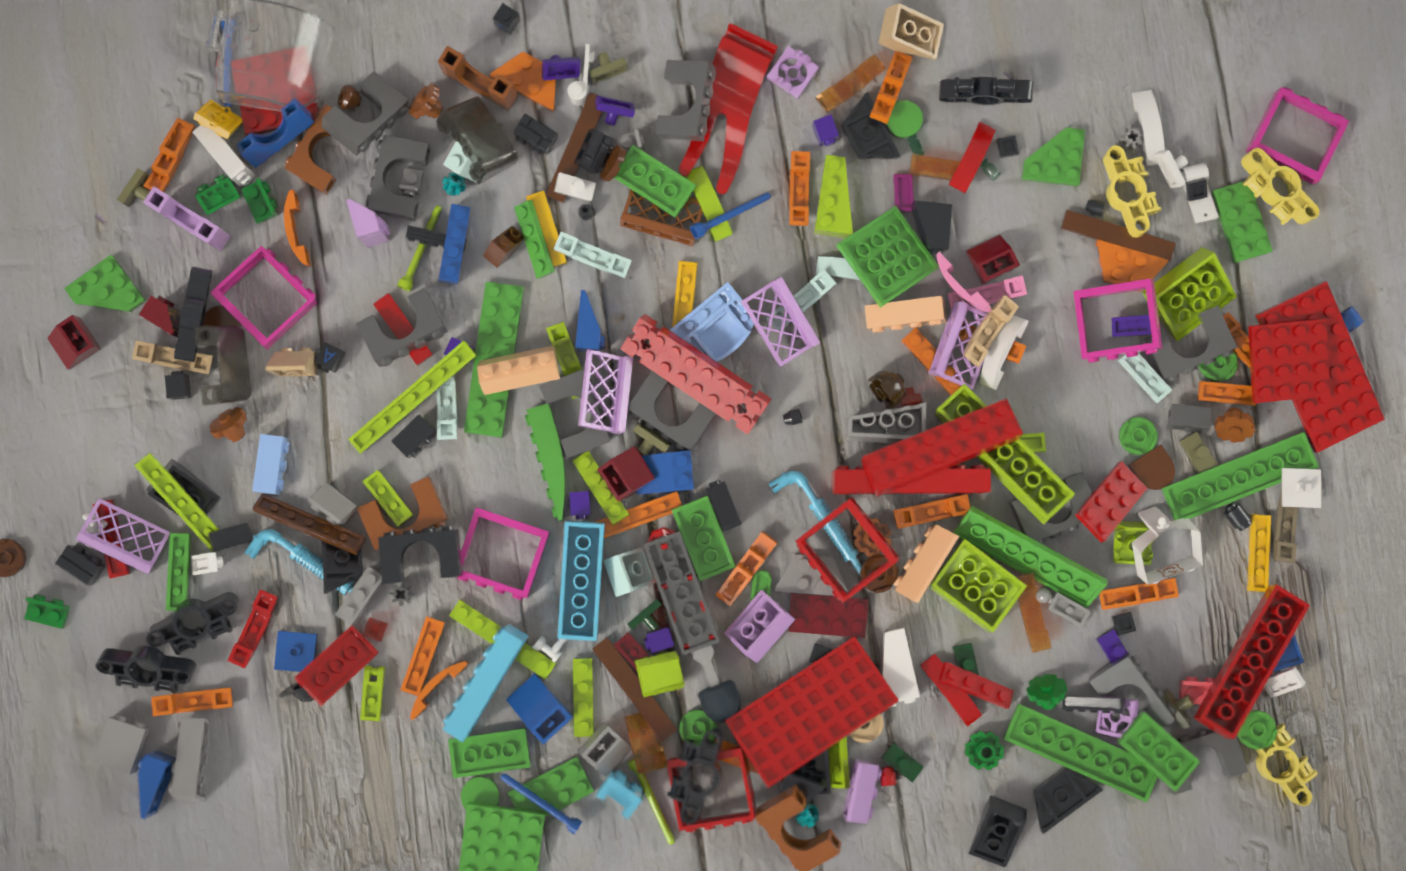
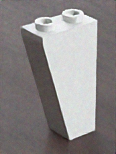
(224, 156)
(898, 667)

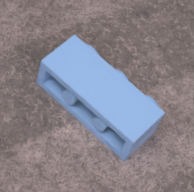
(270, 464)

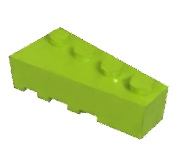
(833, 207)

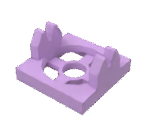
(785, 84)
(1101, 726)

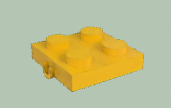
(214, 117)

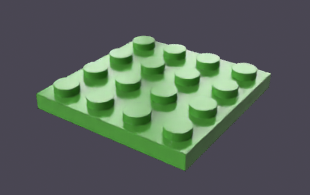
(887, 256)
(501, 838)

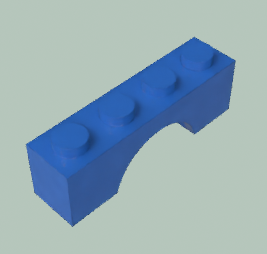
(259, 148)
(454, 244)

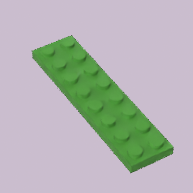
(495, 339)
(1238, 477)
(1030, 557)
(1080, 752)

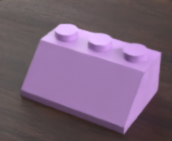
(367, 225)
(759, 626)
(861, 791)

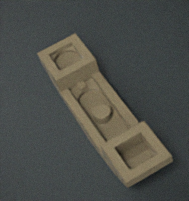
(1285, 533)

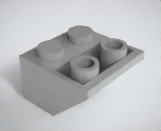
(334, 504)
(604, 749)

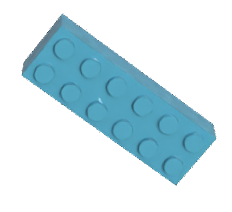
(581, 580)
(484, 684)

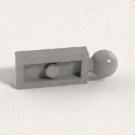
(1063, 607)

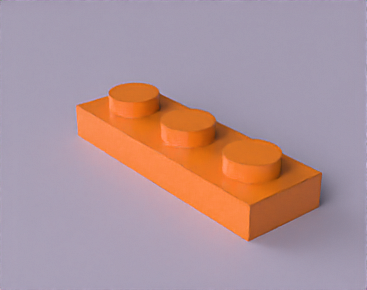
(1225, 393)

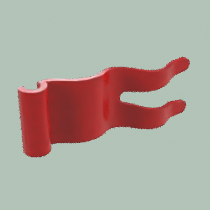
(739, 75)

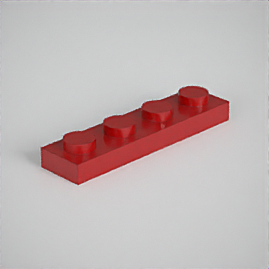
(976, 685)

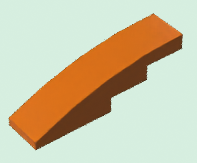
(891, 87)
(170, 155)
(746, 568)
(1138, 594)

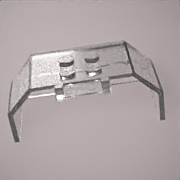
(271, 52)

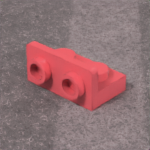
(1195, 688)

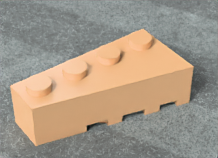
(906, 313)

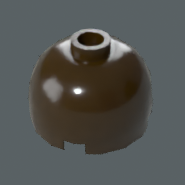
(887, 387)

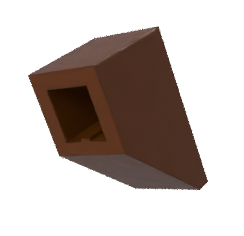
(503, 246)

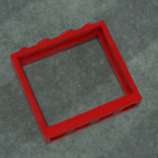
(826, 575)
(728, 819)

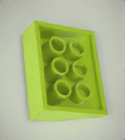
(1190, 290)
(977, 586)

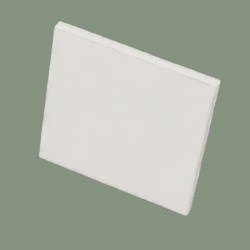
(1301, 488)

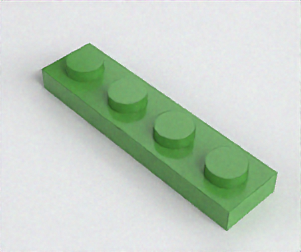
(534, 239)
(178, 570)

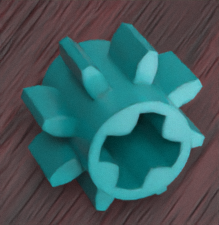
(454, 184)
(808, 816)

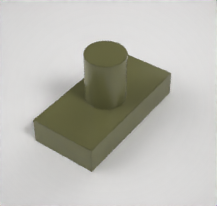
(607, 68)
(134, 188)
(650, 439)
(1197, 452)
(1180, 706)

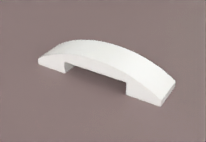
(1150, 125)
(999, 350)

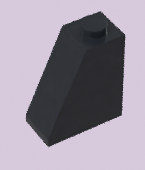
(933, 224)
(723, 505)
(807, 782)

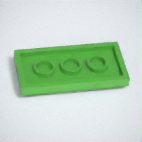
(654, 181)
(1241, 222)
(703, 538)
(1158, 751)
(489, 753)
(557, 786)

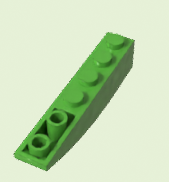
(550, 454)

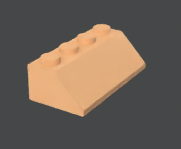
(518, 370)
(925, 563)

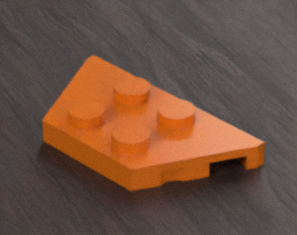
(526, 75)
(1125, 264)

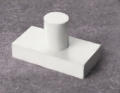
(1171, 167)
(574, 187)
(205, 563)
(1284, 682)

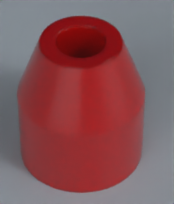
(888, 776)

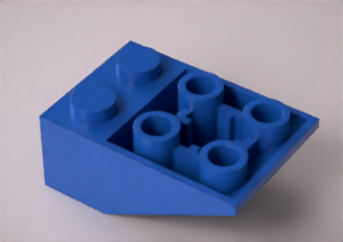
(539, 708)

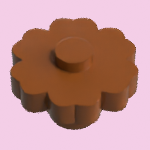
(426, 102)
(229, 424)
(1234, 426)
(865, 543)

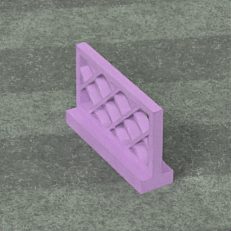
(795, 314)
(948, 341)
(619, 397)
(114, 551)

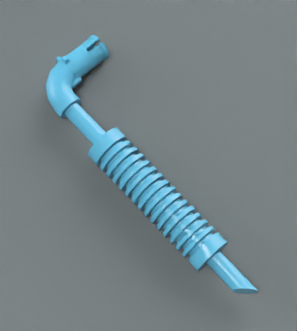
(821, 511)
(298, 553)

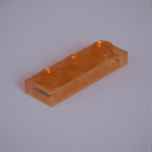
(932, 167)

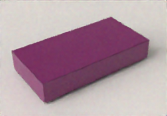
(903, 191)

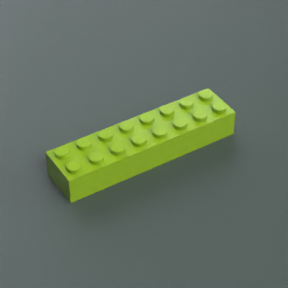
(1013, 463)

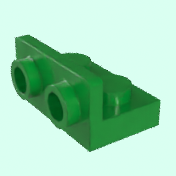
(216, 194)
(259, 201)
(46, 612)

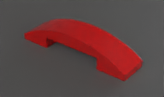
(972, 157)
(254, 629)
(958, 699)

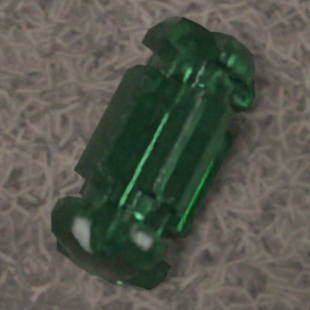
(915, 145)
(990, 169)

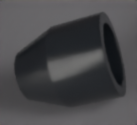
(1095, 206)
(588, 215)
(793, 417)

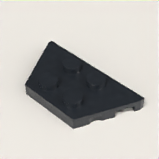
(867, 135)
(339, 567)
(1061, 797)

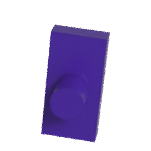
(560, 68)
(614, 108)
(1131, 326)
(1111, 645)

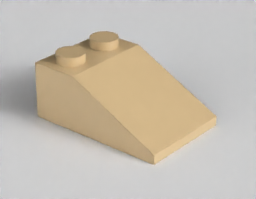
(910, 32)
(293, 363)

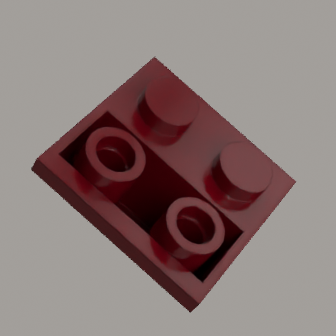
(992, 259)
(73, 341)
(626, 474)

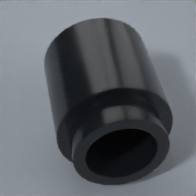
(1237, 516)

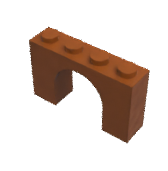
(497, 90)
(302, 163)
(430, 513)
(802, 853)

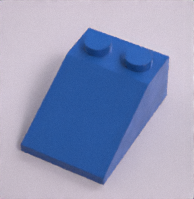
(588, 330)
(671, 472)
(153, 781)

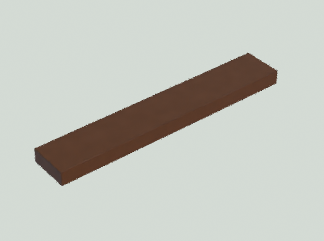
(587, 120)
(1116, 235)
(309, 524)
(631, 686)

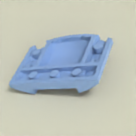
(717, 324)

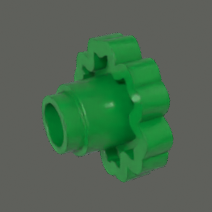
(1047, 690)
(984, 750)

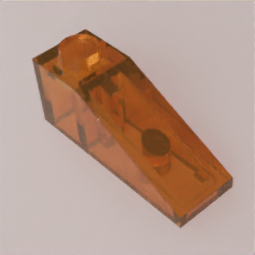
(645, 746)

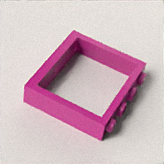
(1320, 111)
(243, 269)
(1130, 351)
(500, 587)

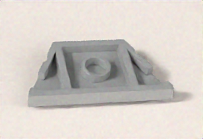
(802, 578)

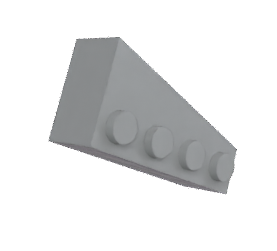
(888, 425)
(190, 760)

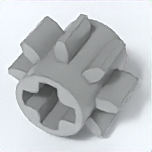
(1133, 133)

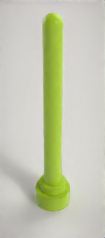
(406, 281)
(653, 802)

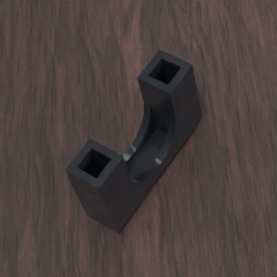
(393, 548)

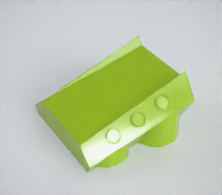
(1124, 536)
(659, 673)

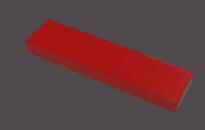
(400, 326)
(115, 567)

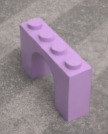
(187, 219)

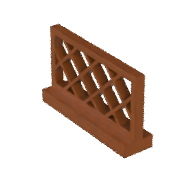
(657, 228)

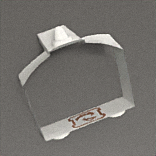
(1157, 523)

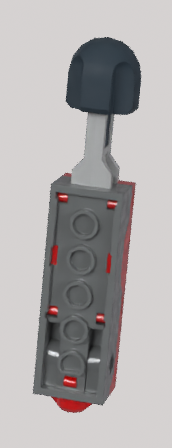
(690, 617)

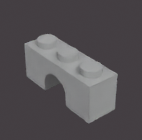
(356, 601)

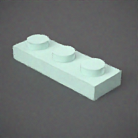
(1145, 377)

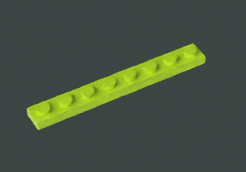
(412, 397)

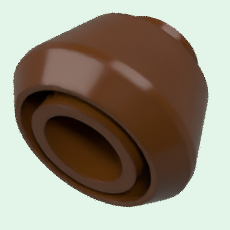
(349, 98)

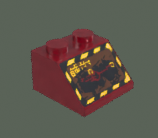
(162, 314)

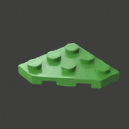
(1057, 160)
(106, 288)

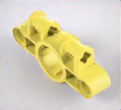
(1134, 172)
(1294, 204)
(1298, 771)

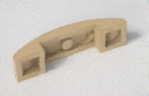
(988, 329)
(164, 356)

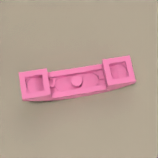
(993, 292)
(975, 300)

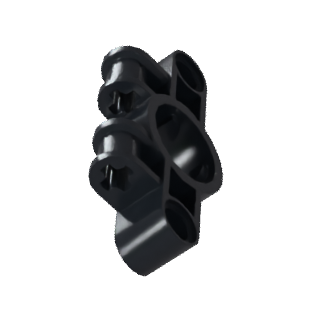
(986, 90)
(192, 313)
(183, 638)
(168, 672)
(682, 787)

